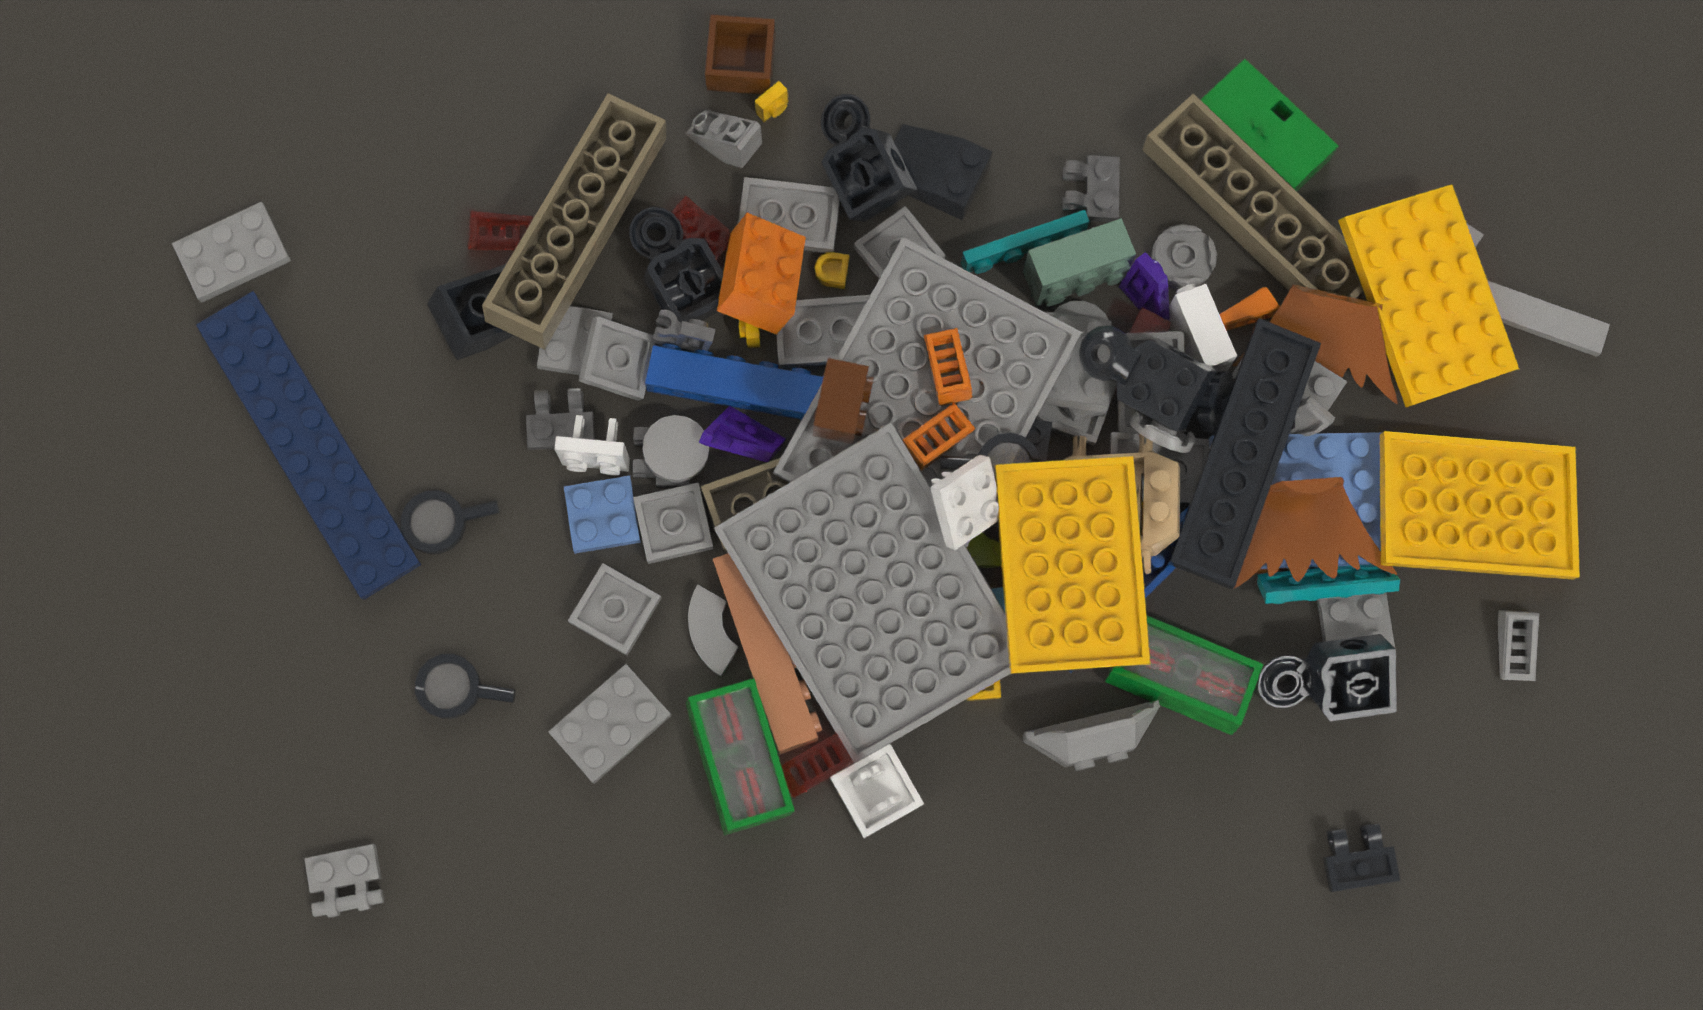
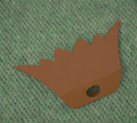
(1347, 333)
(1307, 523)

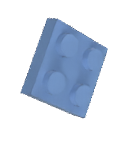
(602, 514)

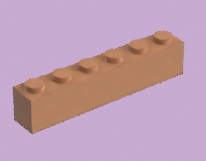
(769, 663)

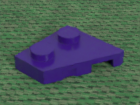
(1147, 286)
(742, 436)

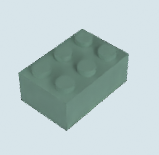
(1079, 263)

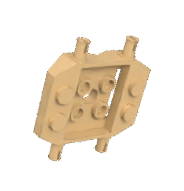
(1161, 495)

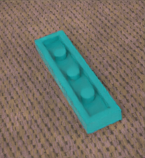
(1014, 246)
(1317, 585)

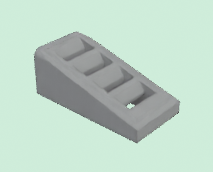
(1530, 634)

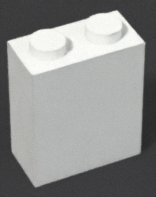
(1203, 328)

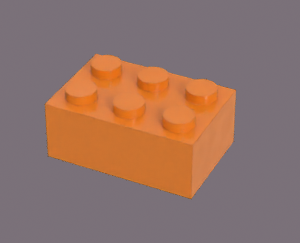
(761, 273)

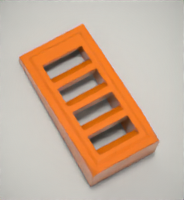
(1249, 310)
(953, 387)
(932, 455)

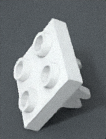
(586, 453)
(966, 501)
(876, 791)

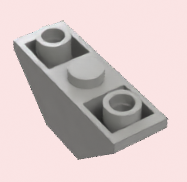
(726, 136)

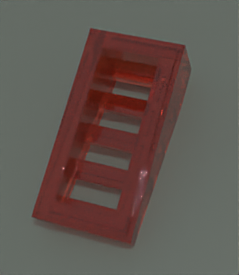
(487, 219)
(840, 750)

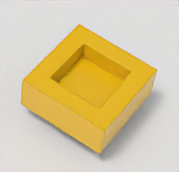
(772, 102)
(751, 334)

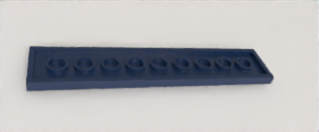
(308, 445)

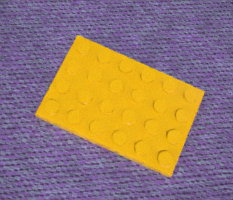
(1434, 294)
(1478, 505)
(1071, 564)

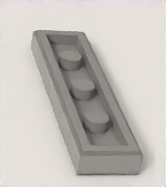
(1549, 320)

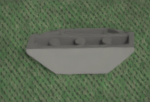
(1094, 737)

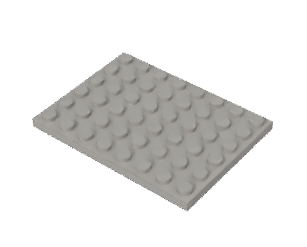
(1006, 344)
(870, 593)

